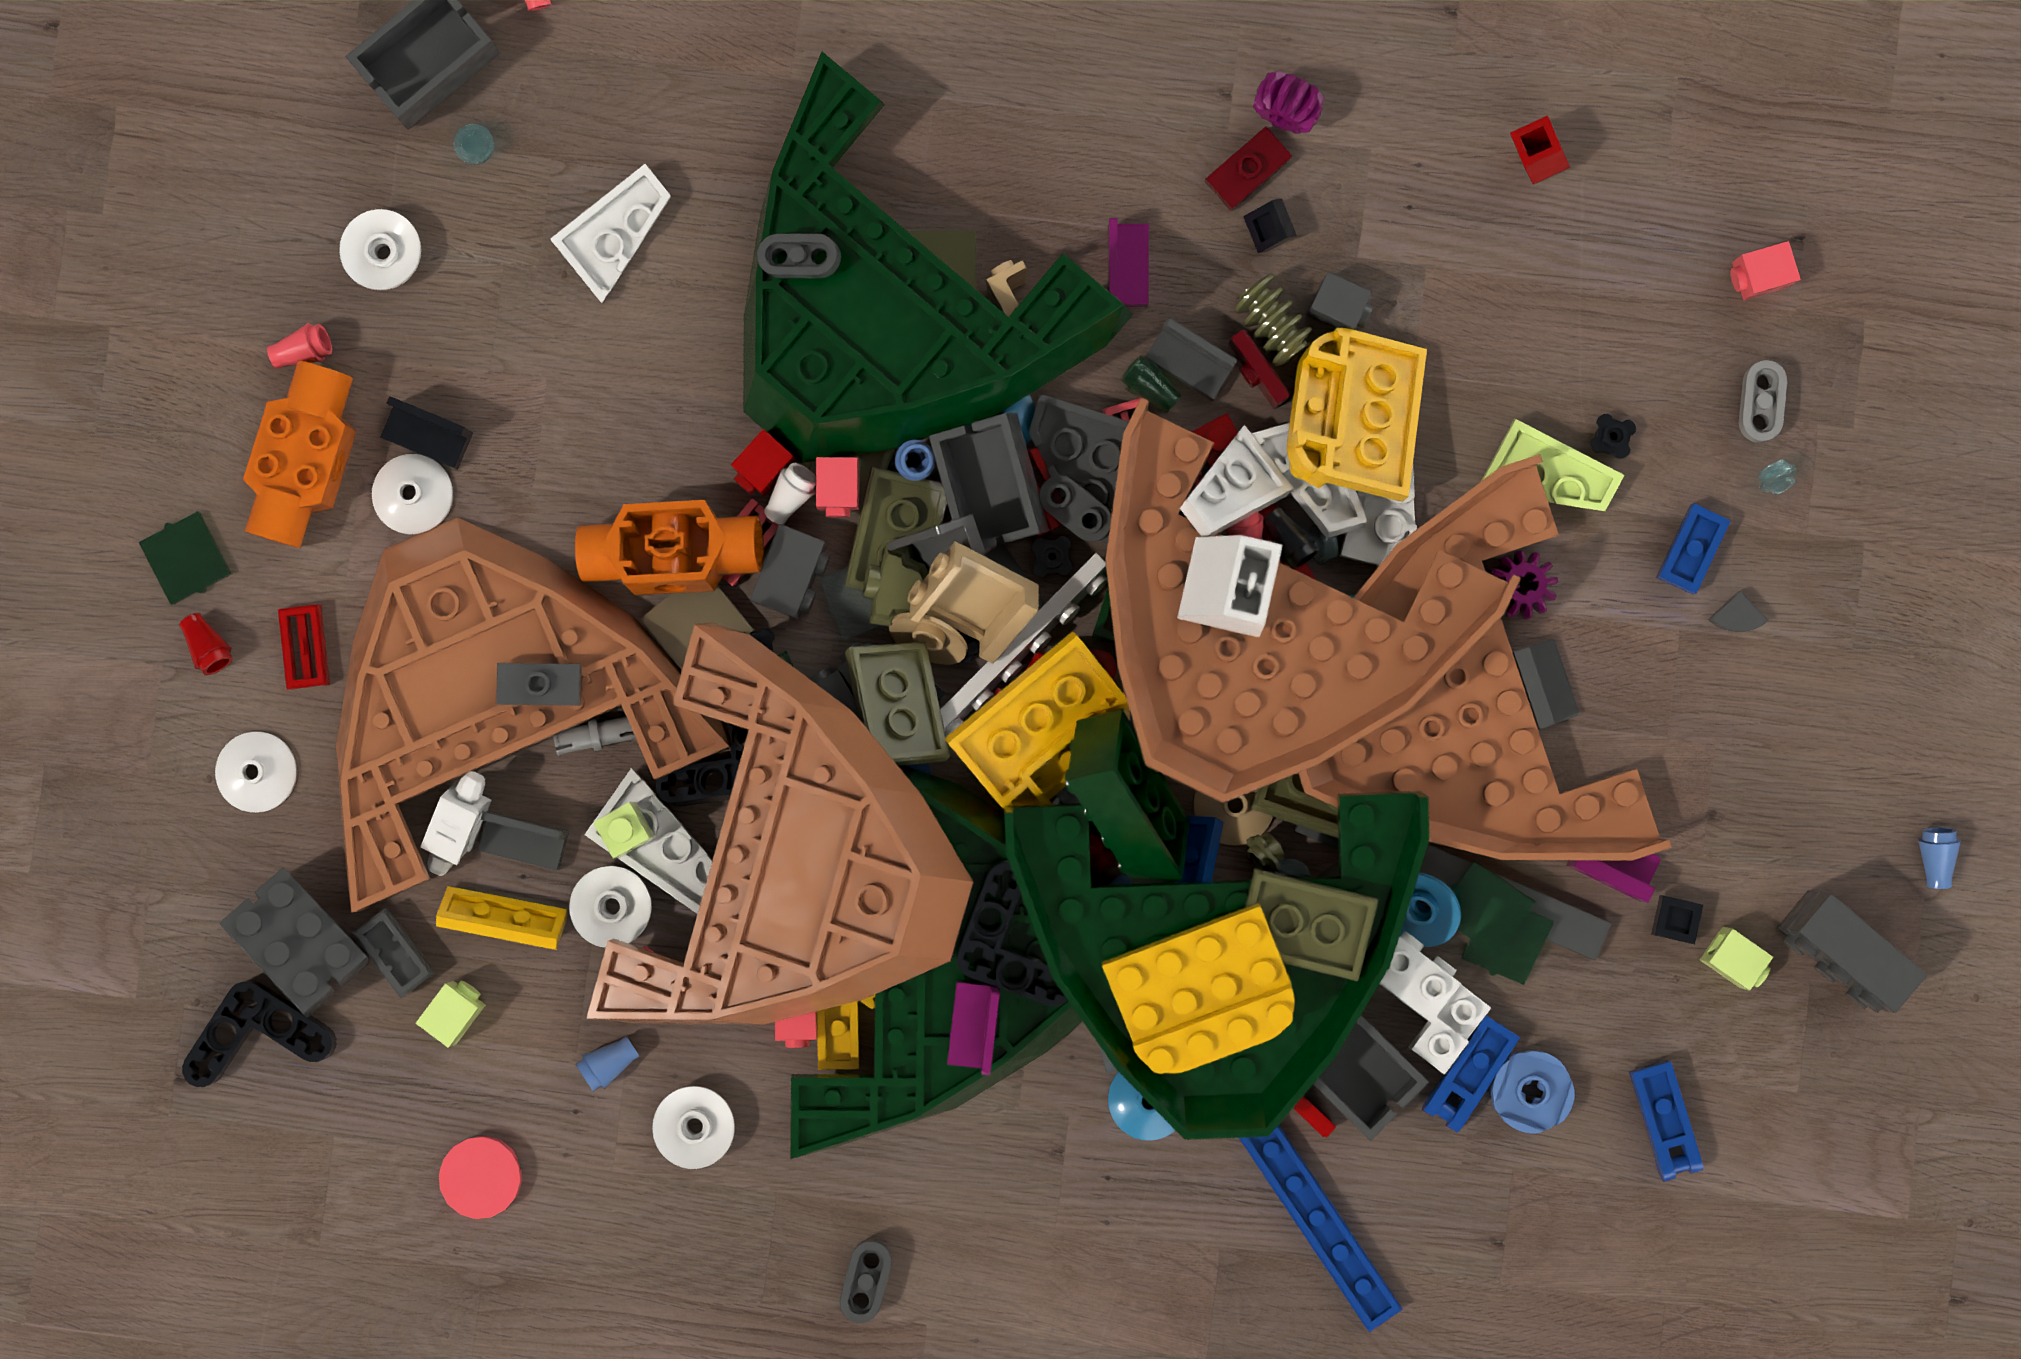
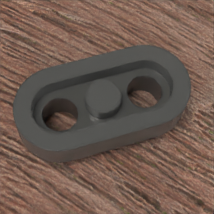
(801, 255)
(1076, 507)
(867, 1280)

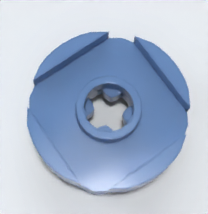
(1542, 1112)

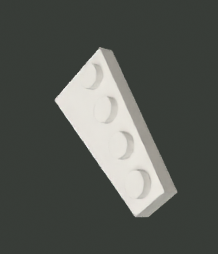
(672, 858)

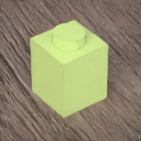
(624, 830)
(1737, 959)
(451, 1012)

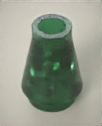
(1148, 382)

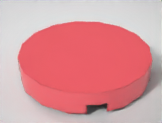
(480, 1177)

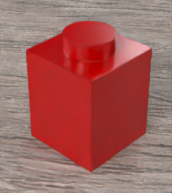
(1540, 150)
(761, 464)

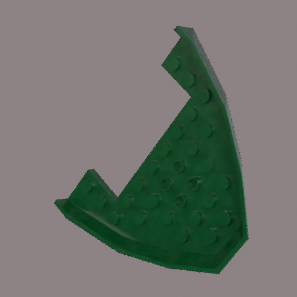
(894, 334)
(1083, 925)
(916, 1015)

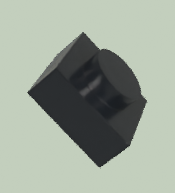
(1270, 225)
(1677, 919)

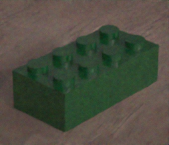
(1127, 800)

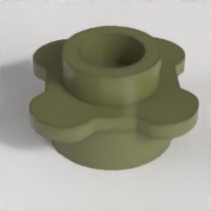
(1265, 852)

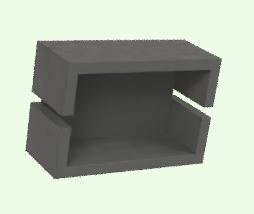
(422, 57)
(991, 479)
(294, 942)
(1850, 952)
(1366, 1077)

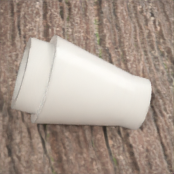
(791, 491)

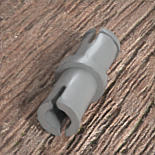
(593, 735)

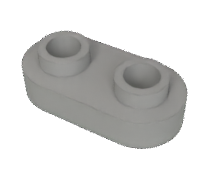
(1763, 403)

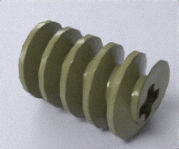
(1273, 321)

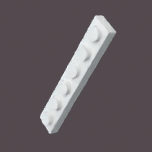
(1033, 638)

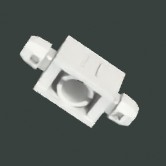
(455, 823)

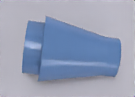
(924, 460)
(1939, 855)
(606, 1063)

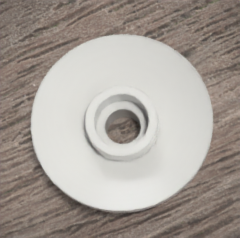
(366, 236)
(430, 502)
(275, 772)
(589, 905)
(674, 1136)

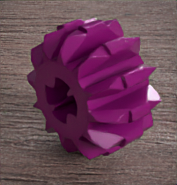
(1288, 102)
(1537, 579)

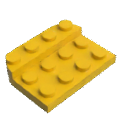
(1356, 413)
(1025, 732)
(1203, 992)

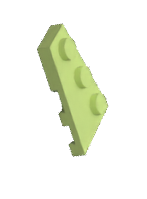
(1565, 473)

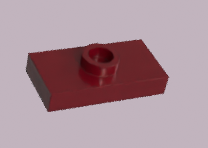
(1248, 168)
(1257, 369)

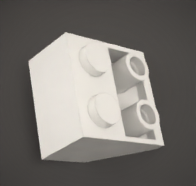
(1230, 583)

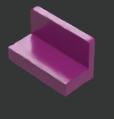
(1128, 263)
(1622, 875)
(973, 1025)

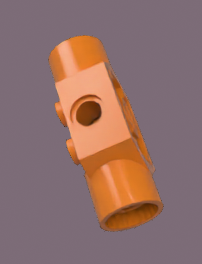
(299, 454)
(669, 548)

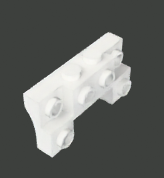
(1436, 997)

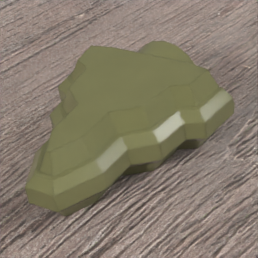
(890, 584)

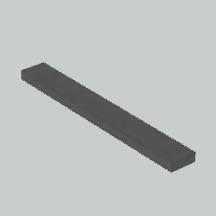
(1571, 926)

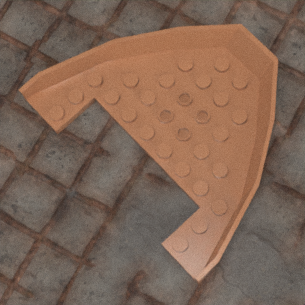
(426, 685)
(1247, 708)
(1474, 732)
(821, 870)

